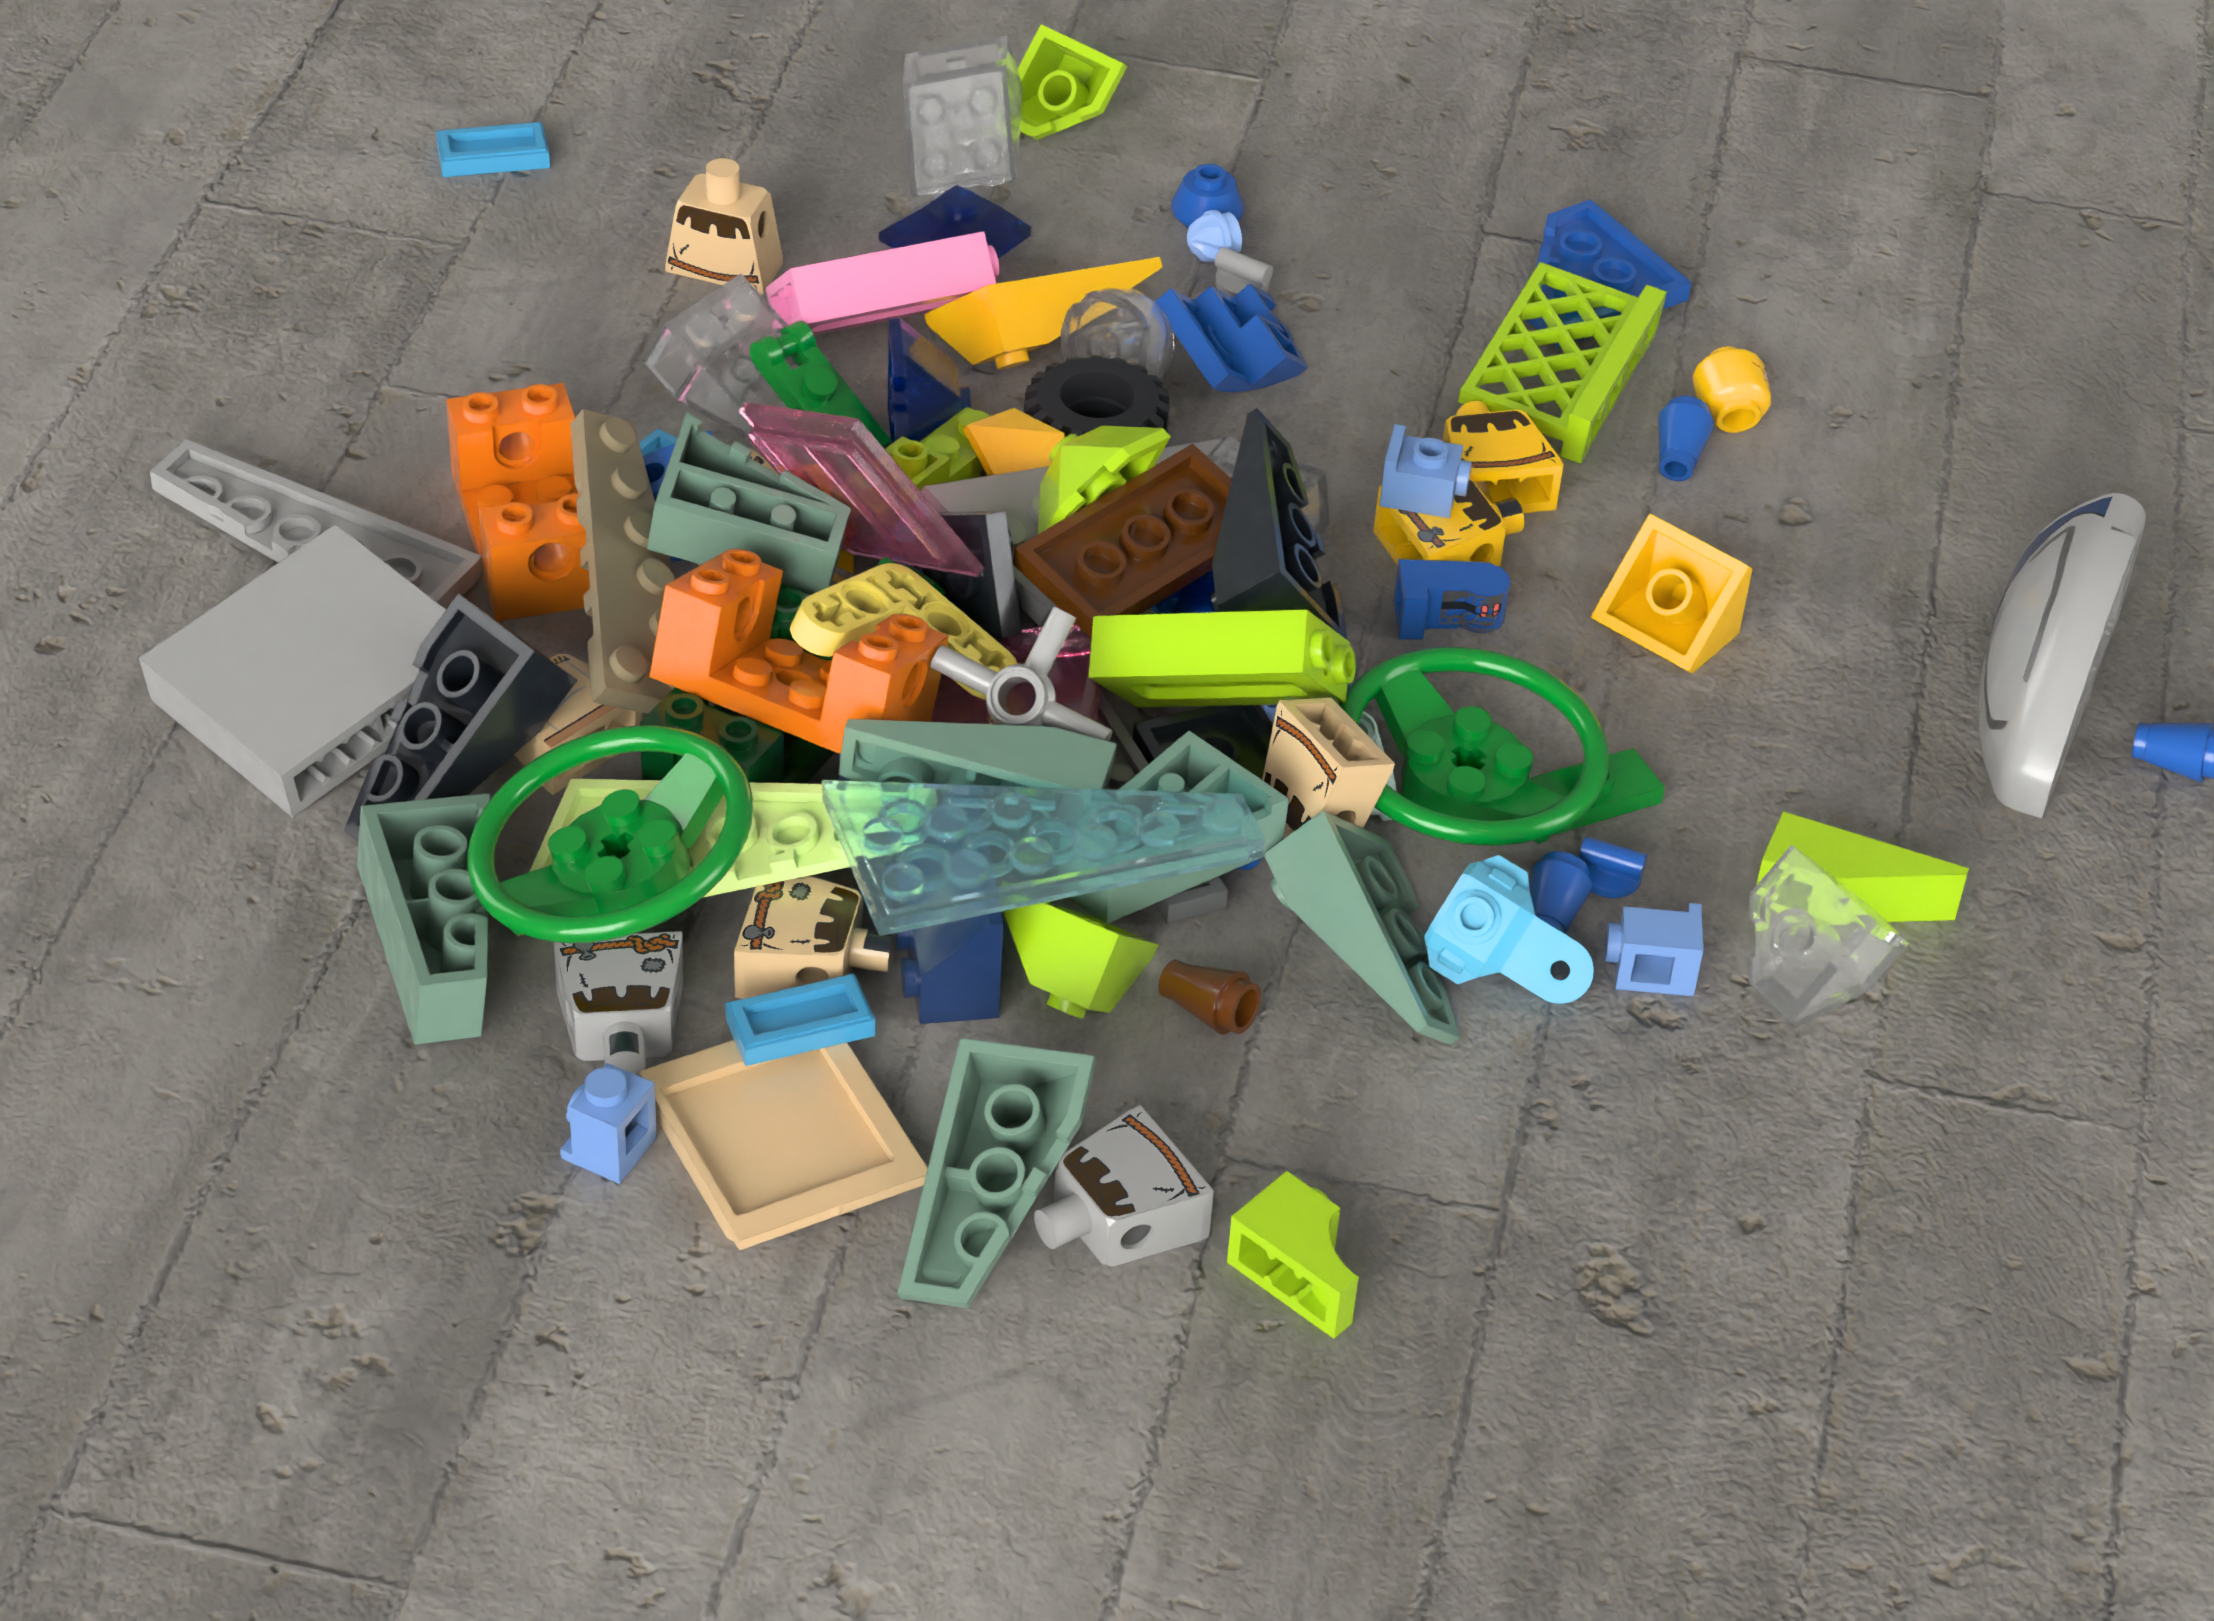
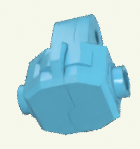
(1493, 929)

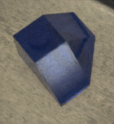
(953, 215)
(920, 384)

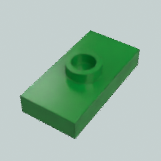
(1627, 788)

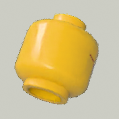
(1733, 387)

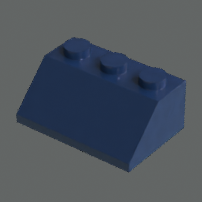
(954, 969)

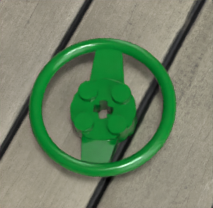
(1461, 769)
(629, 856)

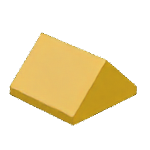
(1675, 595)

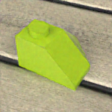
(1063, 83)
(1094, 465)
(1077, 956)

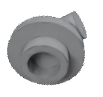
(1238, 271)

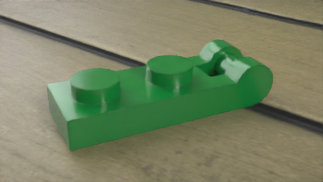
(813, 384)

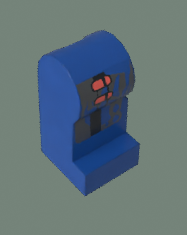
(1449, 596)

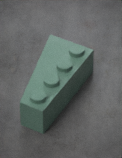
(427, 911)

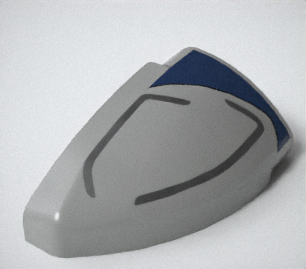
(2052, 643)

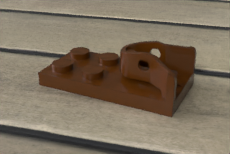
(1132, 541)

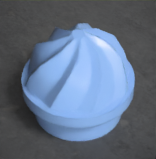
(1212, 233)

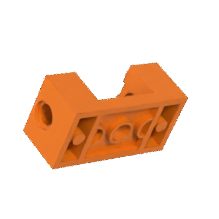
(520, 497)
(720, 648)

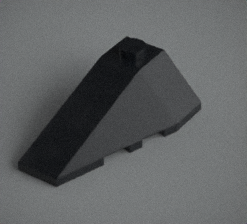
(1265, 540)
(467, 714)

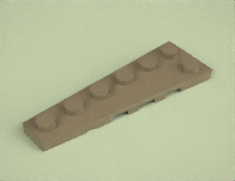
(624, 576)

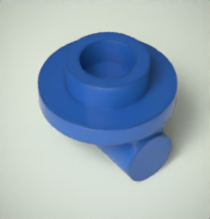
(1612, 868)

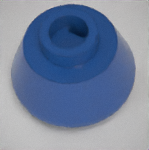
(1205, 190)

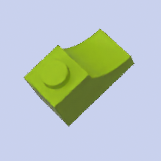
(1288, 1248)

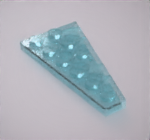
(985, 849)

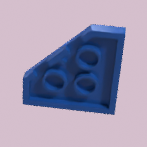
(1600, 249)

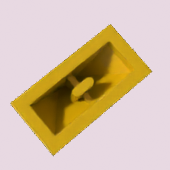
(1012, 442)

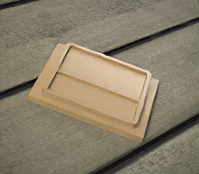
(782, 1137)

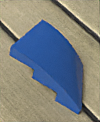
(1234, 338)

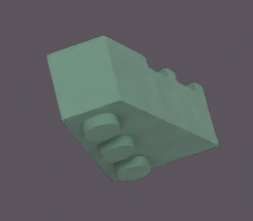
(726, 501)
(1191, 767)

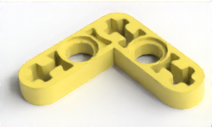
(832, 620)

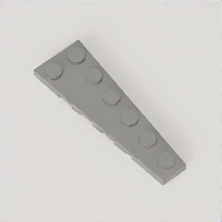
(283, 515)

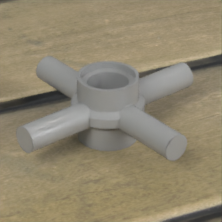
(1035, 671)

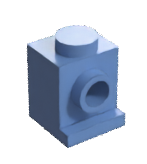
(1423, 474)
(1656, 950)
(610, 1122)

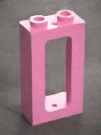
(884, 283)

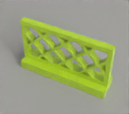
(1583, 402)

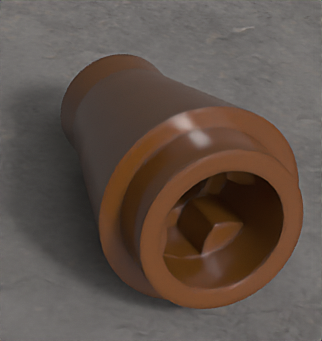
(1215, 996)

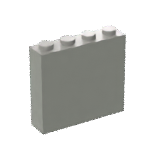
(298, 668)

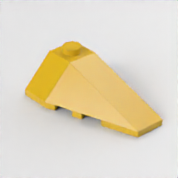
(1025, 314)

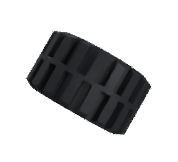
(1095, 394)

